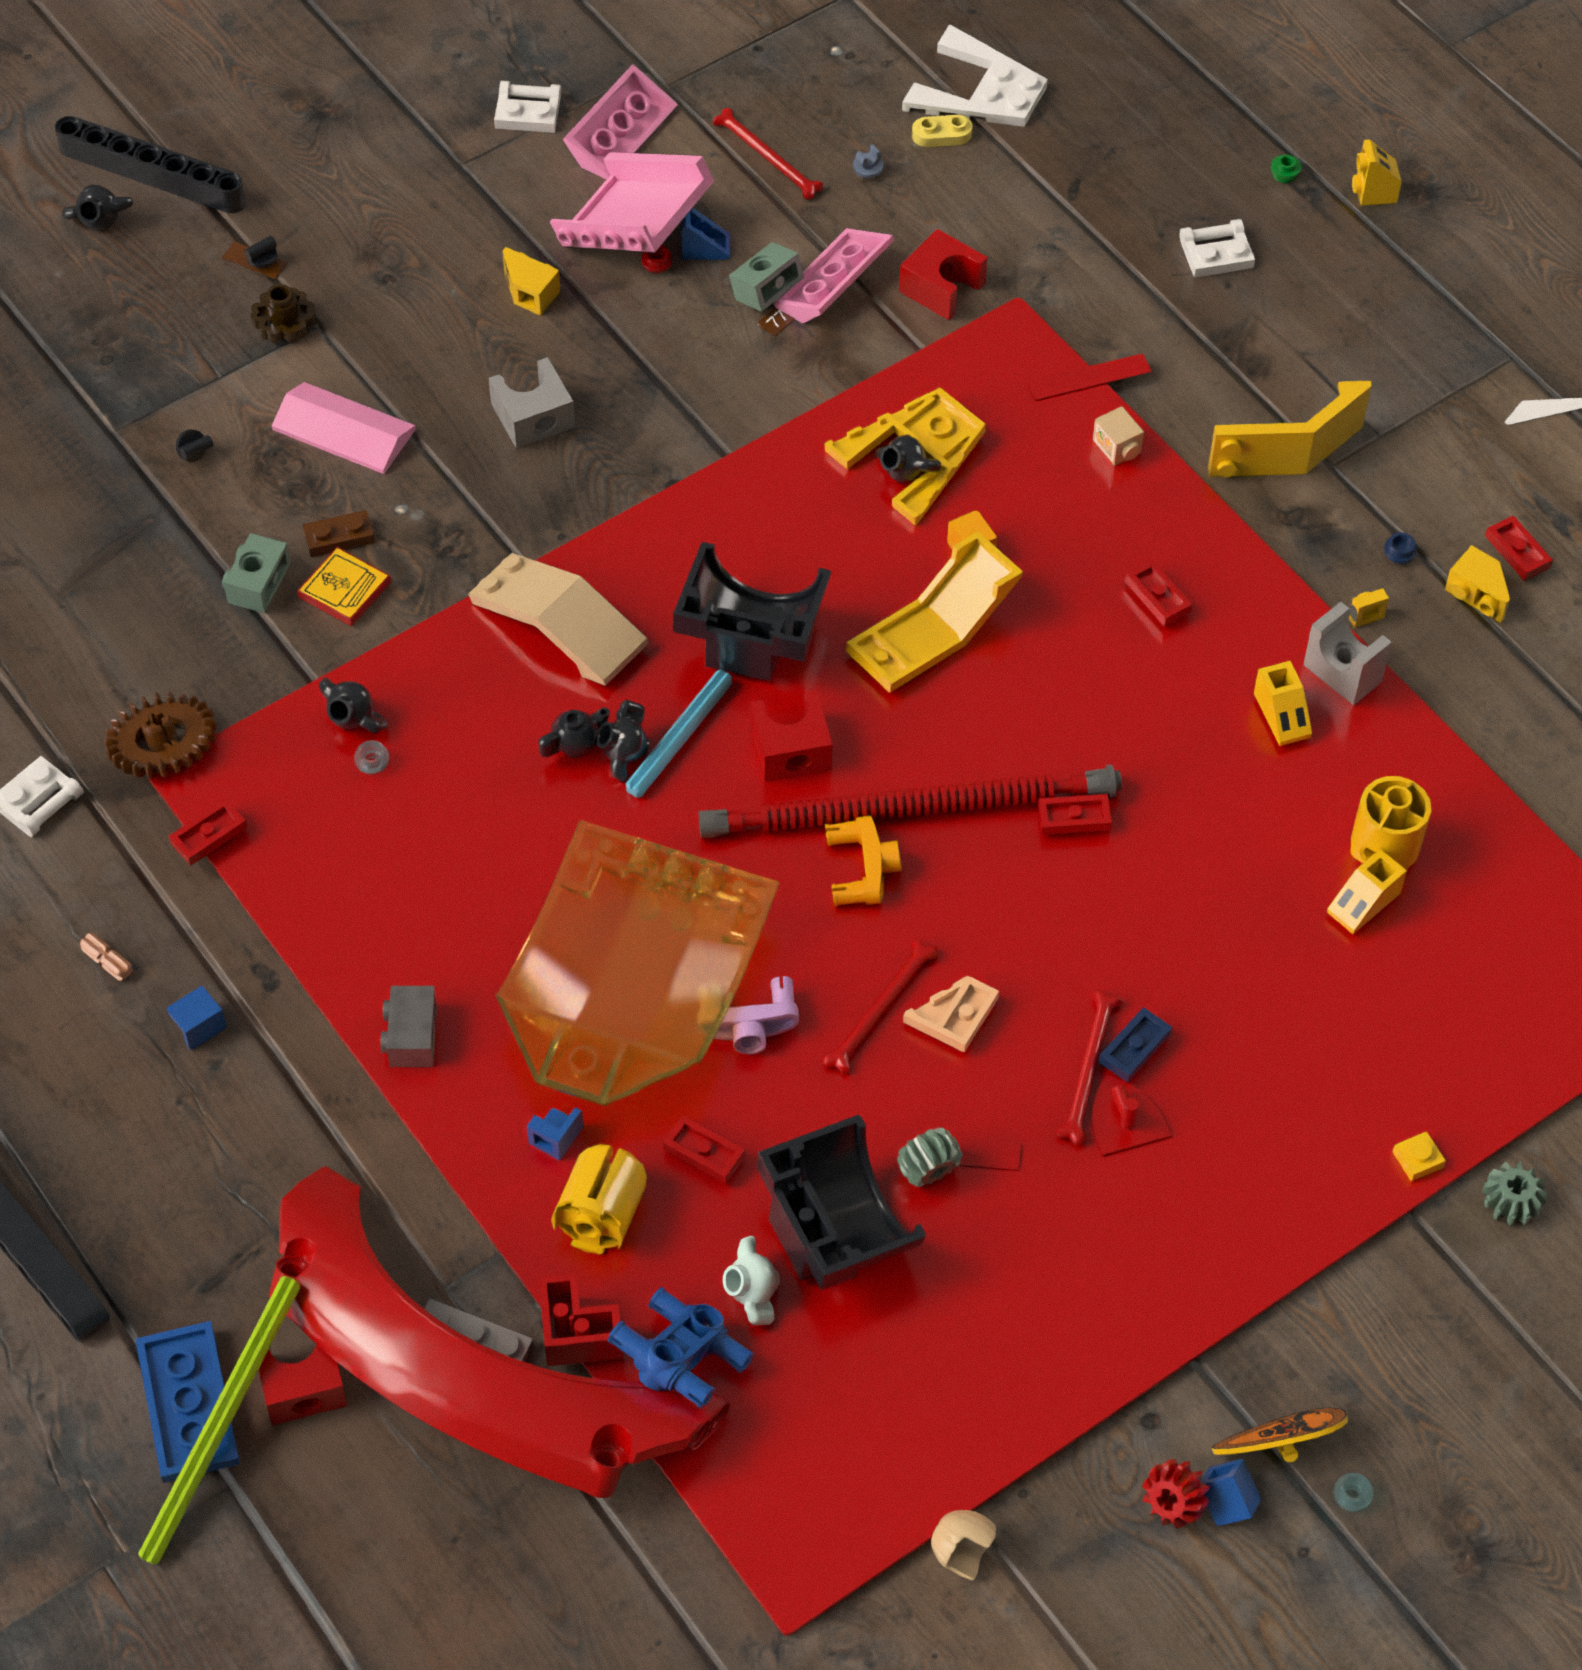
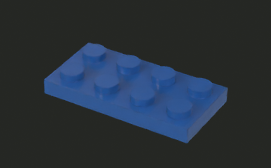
(181, 1389)

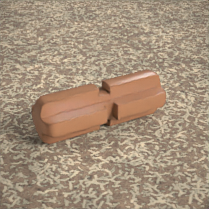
(101, 954)

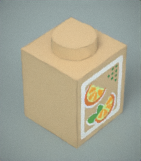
(1118, 436)

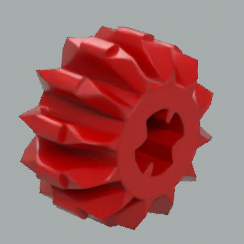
(1175, 1493)

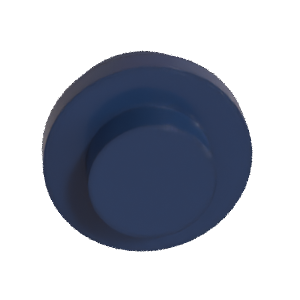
(1400, 548)

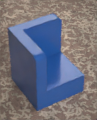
(197, 1017)
(555, 1131)
(1231, 1492)

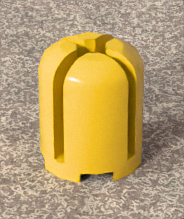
(600, 1198)

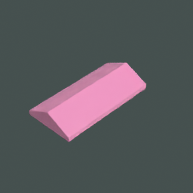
(619, 121)
(832, 273)
(342, 427)

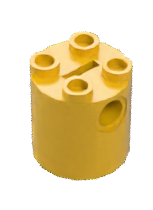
(1392, 819)

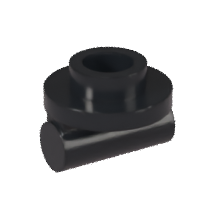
(262, 253)
(192, 445)

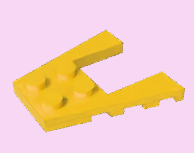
(943, 429)

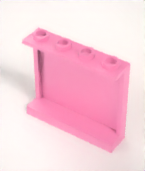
(637, 202)

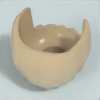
(962, 1540)

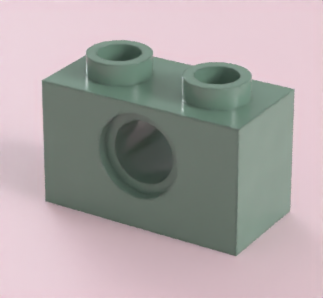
(766, 276)
(256, 572)

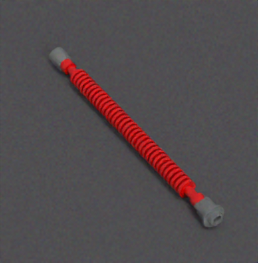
(1093, 782)

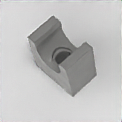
(533, 413)
(1342, 659)

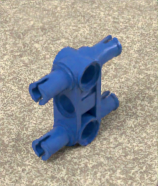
(670, 1357)

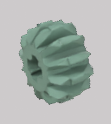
(929, 1157)
(1510, 1205)

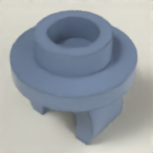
(868, 164)

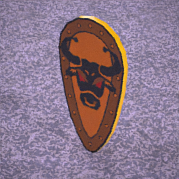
(1284, 1432)

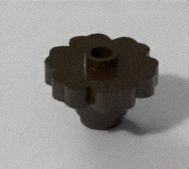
(283, 314)

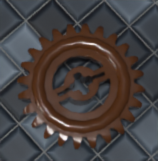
(157, 725)

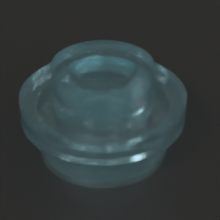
(369, 750)
(1356, 1482)

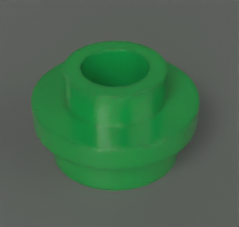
(1285, 168)

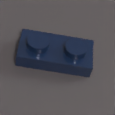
(1135, 1044)

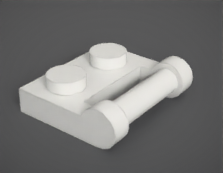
(527, 114)
(1217, 256)
(31, 789)

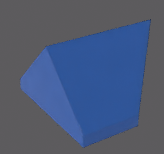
(703, 238)

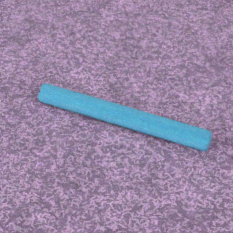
(678, 733)

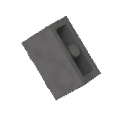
(410, 1026)

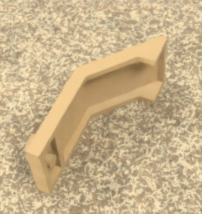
(565, 611)

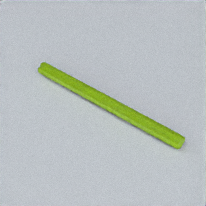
(219, 1420)

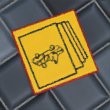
(344, 586)

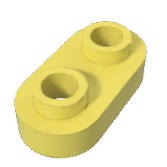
(942, 131)

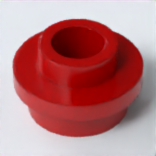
(657, 261)

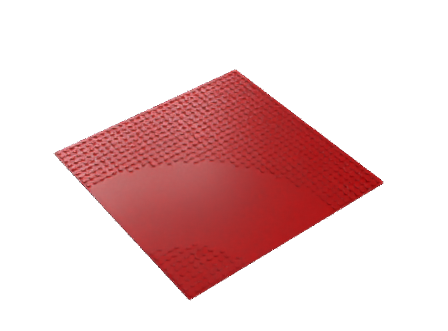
(1206, 902)

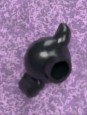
(97, 207)
(906, 459)
(351, 706)
(573, 733)
(624, 738)

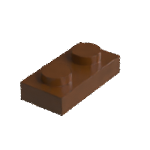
(340, 531)

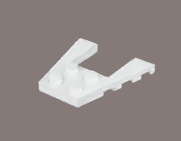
(1003, 96)

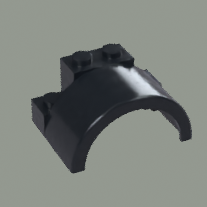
(744, 625)
(830, 1204)

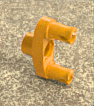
(878, 860)

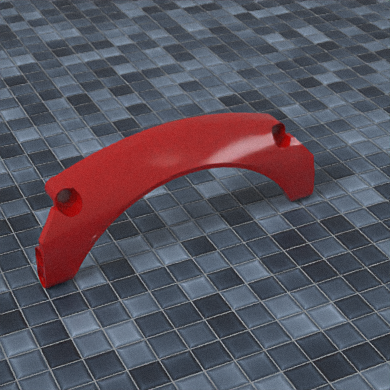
(515, 1411)

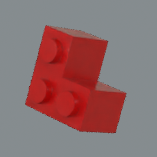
(575, 1332)

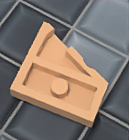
(955, 1013)

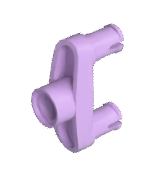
(752, 1024)

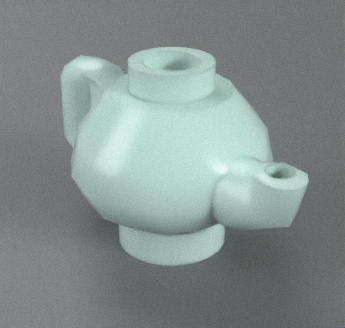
(752, 1282)

